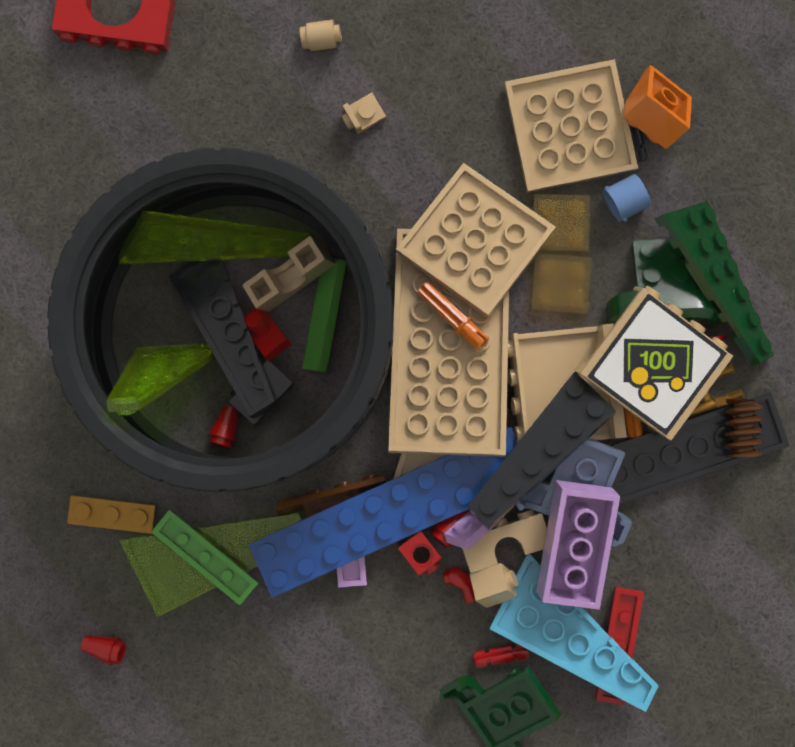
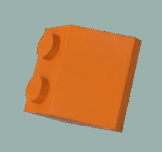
(658, 108)

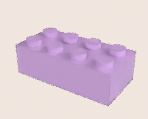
(577, 544)

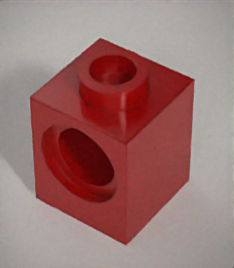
(420, 540)

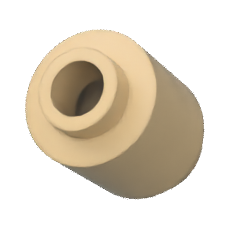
(320, 35)

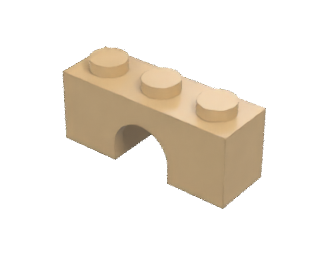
(275, 286)
(527, 529)

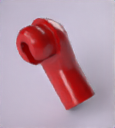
(461, 580)

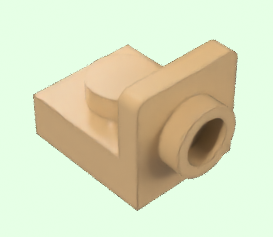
(362, 114)

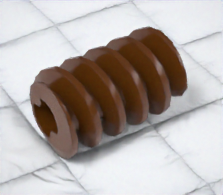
(744, 428)

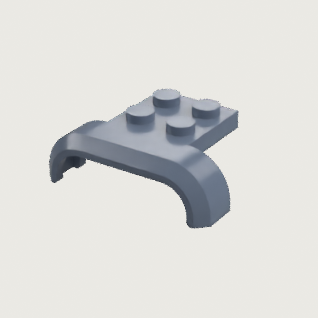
(590, 464)

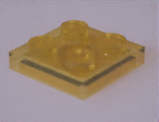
(570, 217)
(561, 283)

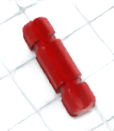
(499, 655)

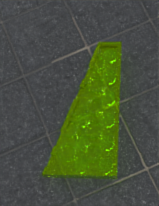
(186, 238)
(153, 373)
(173, 581)

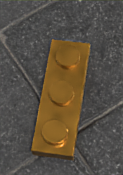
(111, 514)

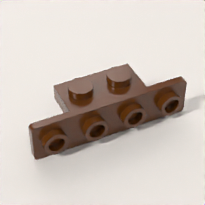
(320, 500)

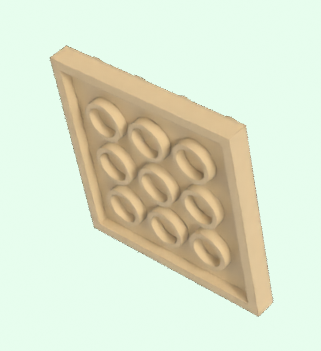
(570, 126)
(475, 240)

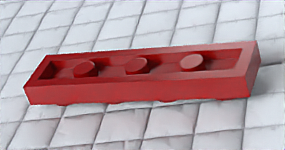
(623, 628)

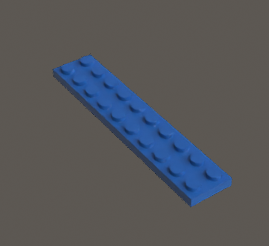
(373, 519)

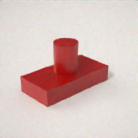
(266, 333)

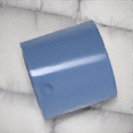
(627, 197)

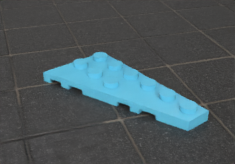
(571, 641)

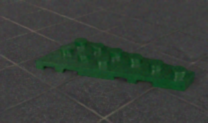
(717, 275)

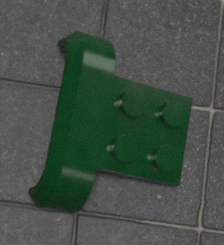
(665, 271)
(504, 710)

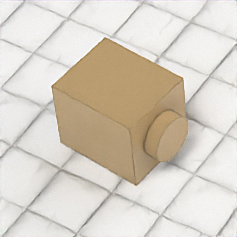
(494, 585)

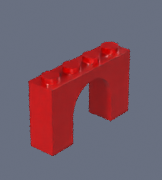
(147, 30)

